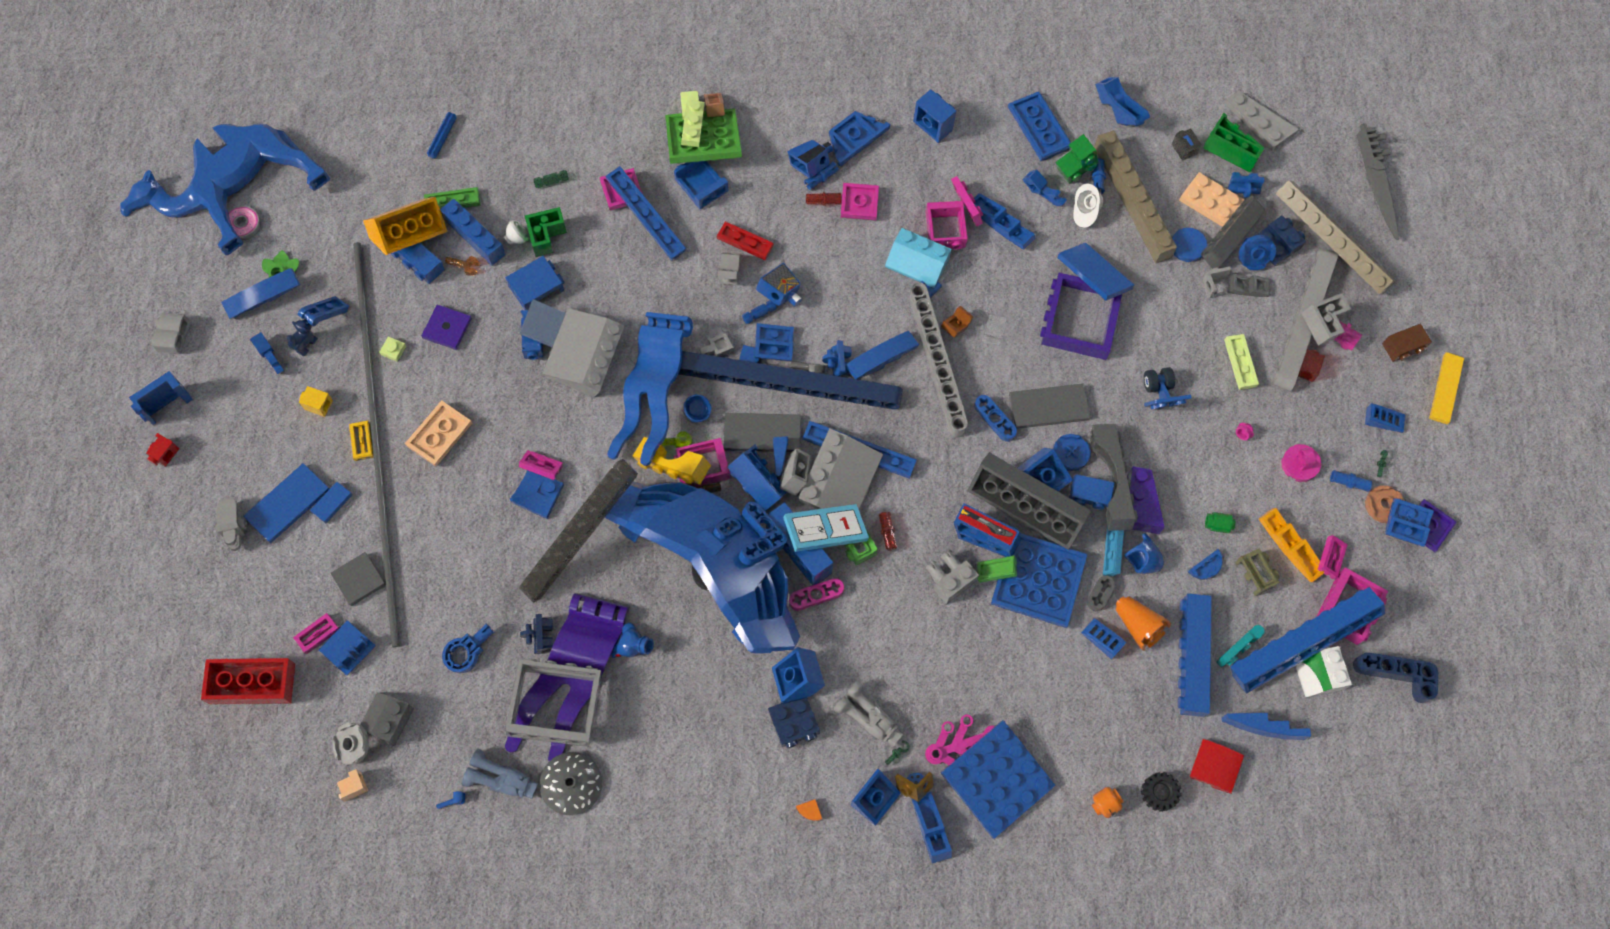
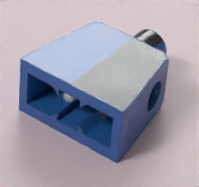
(810, 157)

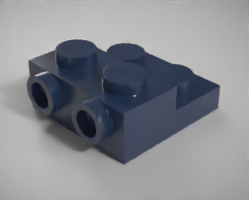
(1284, 237)
(794, 722)

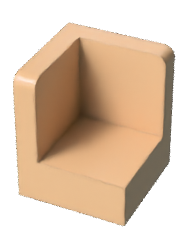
(352, 786)

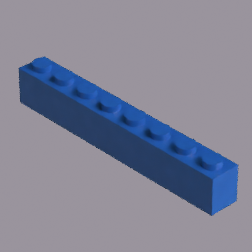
(1307, 639)

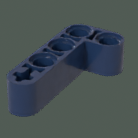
(1396, 672)

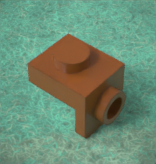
(957, 322)

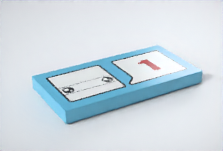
(825, 527)

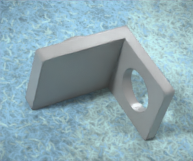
(1212, 275)

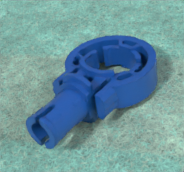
(472, 652)

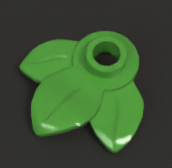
(279, 264)

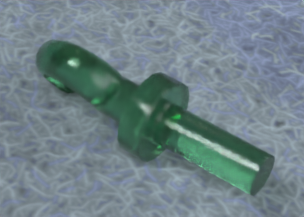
(1381, 464)
(896, 753)

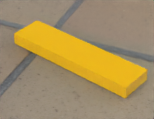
(1446, 388)

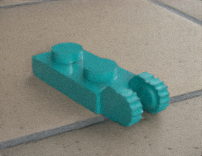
(1241, 645)

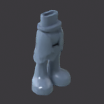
(508, 782)

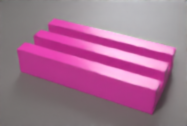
(541, 466)
(1329, 554)
(326, 617)

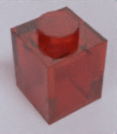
(1311, 365)

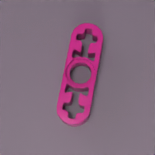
(801, 594)

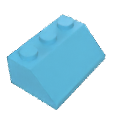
(918, 257)

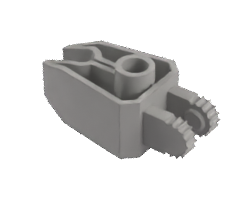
(230, 522)

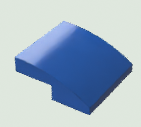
(774, 342)
(1408, 522)

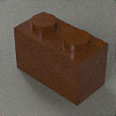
(1406, 343)

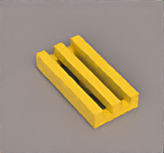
(363, 454)

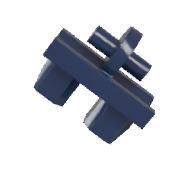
(540, 643)

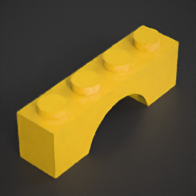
(689, 467)

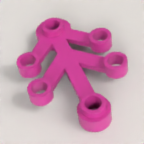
(958, 744)

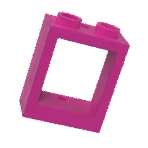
(947, 209)
(704, 447)

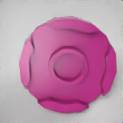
(1301, 463)

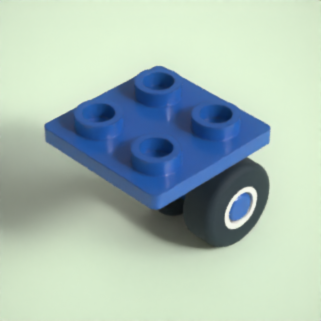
(1162, 383)

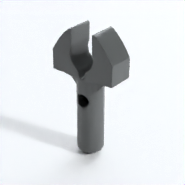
(819, 368)

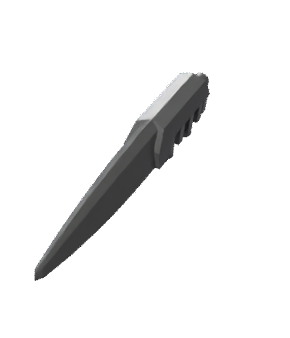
(1373, 162)

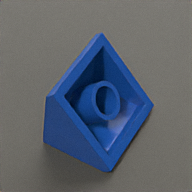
(875, 797)

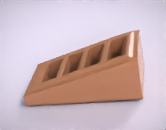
(714, 105)

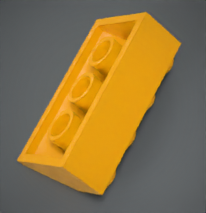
(406, 225)

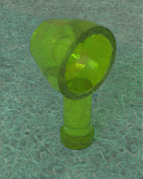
(677, 441)

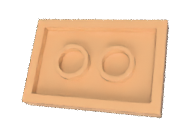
(1211, 199)
(438, 433)

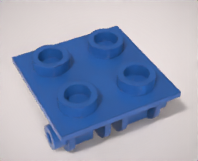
(347, 648)

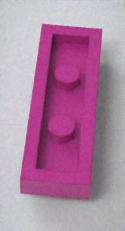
(968, 200)

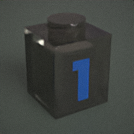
(1186, 144)

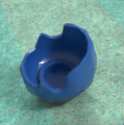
(697, 408)

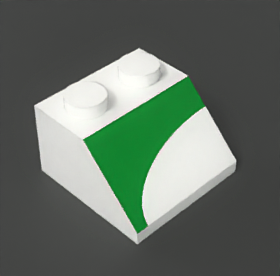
(1323, 673)

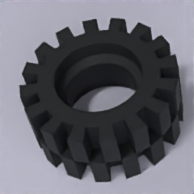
(1170, 783)

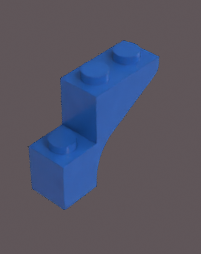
(1124, 108)

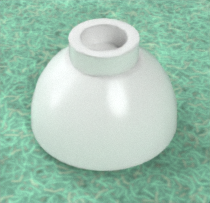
(516, 233)

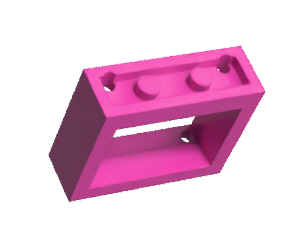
(1360, 583)

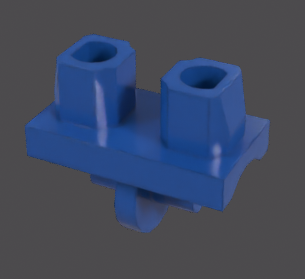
(1246, 184)
(835, 358)

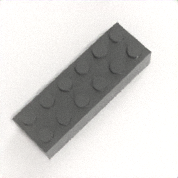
(1028, 500)

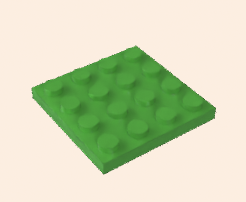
(717, 140)

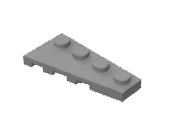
(1262, 122)

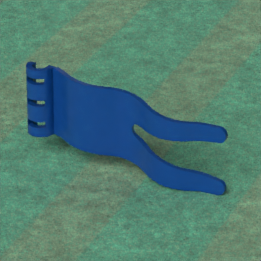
(653, 374)

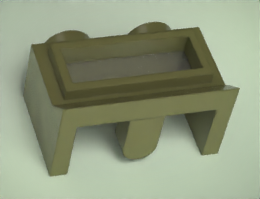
(1259, 571)

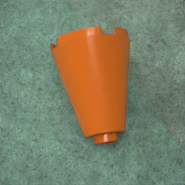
(1142, 622)

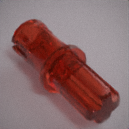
(823, 198)
(888, 530)

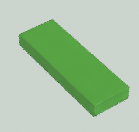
(465, 197)

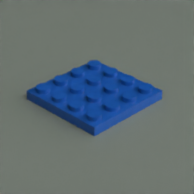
(1044, 581)
(997, 779)

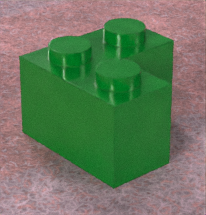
(1079, 159)
(542, 226)

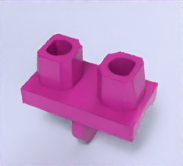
(1349, 337)

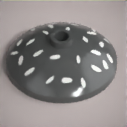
(573, 798)

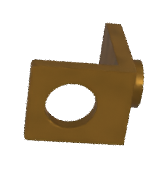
(912, 790)

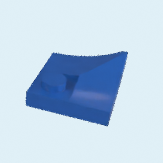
(537, 494)

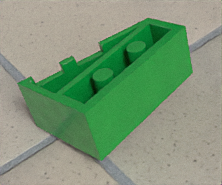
(1233, 145)

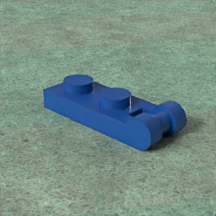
(323, 310)

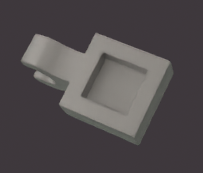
(717, 345)

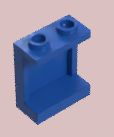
(700, 182)
(534, 281)
(158, 395)

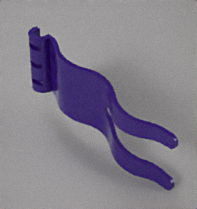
(583, 642)

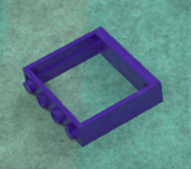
(1070, 344)

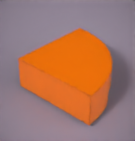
(809, 810)

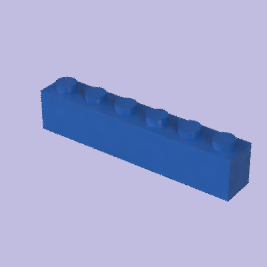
(1195, 655)

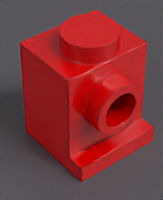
(161, 451)

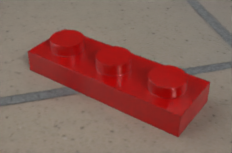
(745, 240)

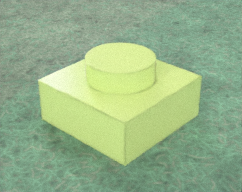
(392, 349)

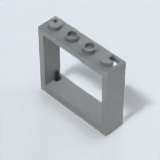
(545, 734)

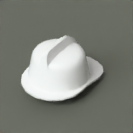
(1087, 205)

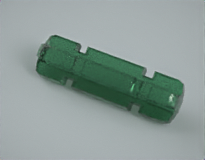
(550, 179)

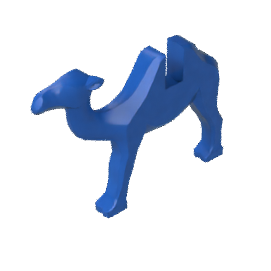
(224, 174)

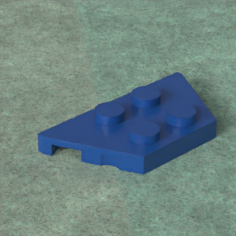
(854, 135)

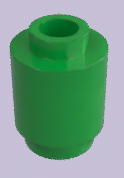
(1220, 522)

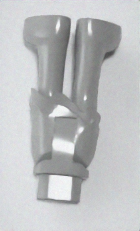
(876, 723)

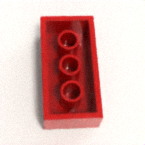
(248, 681)

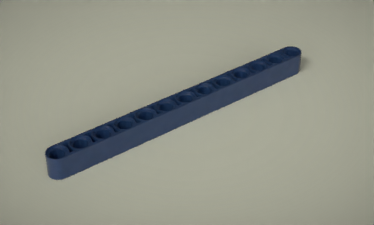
(791, 380)

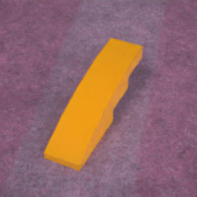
(1291, 544)

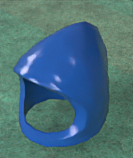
(1145, 557)

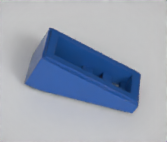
(1370, 419)
(780, 447)
(1099, 642)

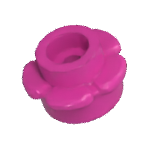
(1244, 431)

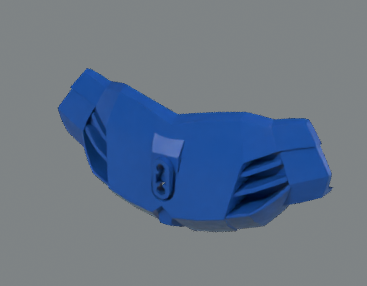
(697, 529)

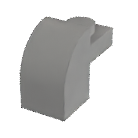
(729, 268)

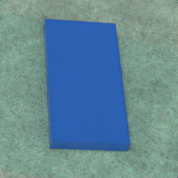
(1039, 126)
(1095, 271)
(286, 503)

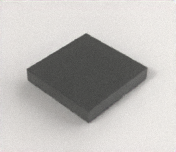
(358, 579)

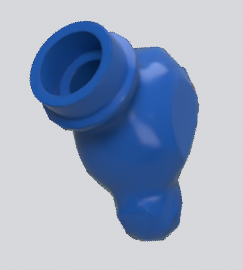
(632, 643)

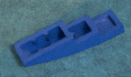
(1003, 223)
(261, 293)
(882, 354)
(1259, 724)

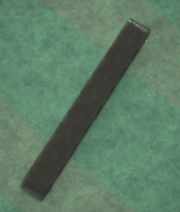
(578, 530)

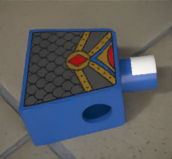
(780, 286)

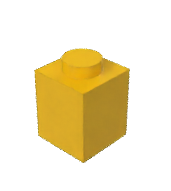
(315, 401)

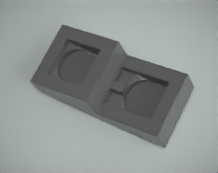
(1252, 286)

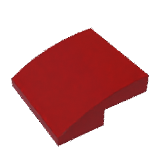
(1217, 766)

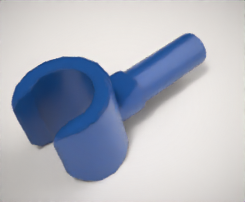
(458, 799)

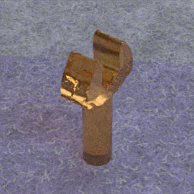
(464, 264)

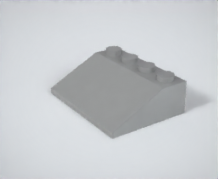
(583, 351)
(840, 473)

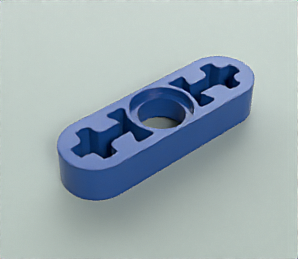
(994, 425)

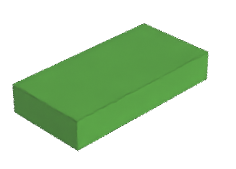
(997, 569)

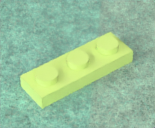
(692, 123)
(1241, 362)

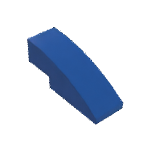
(932, 829)

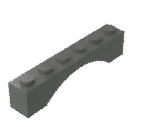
(1106, 444)

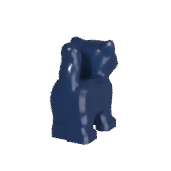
(301, 337)

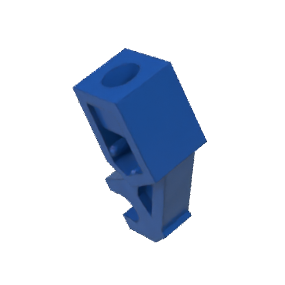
(1039, 185)
(266, 350)

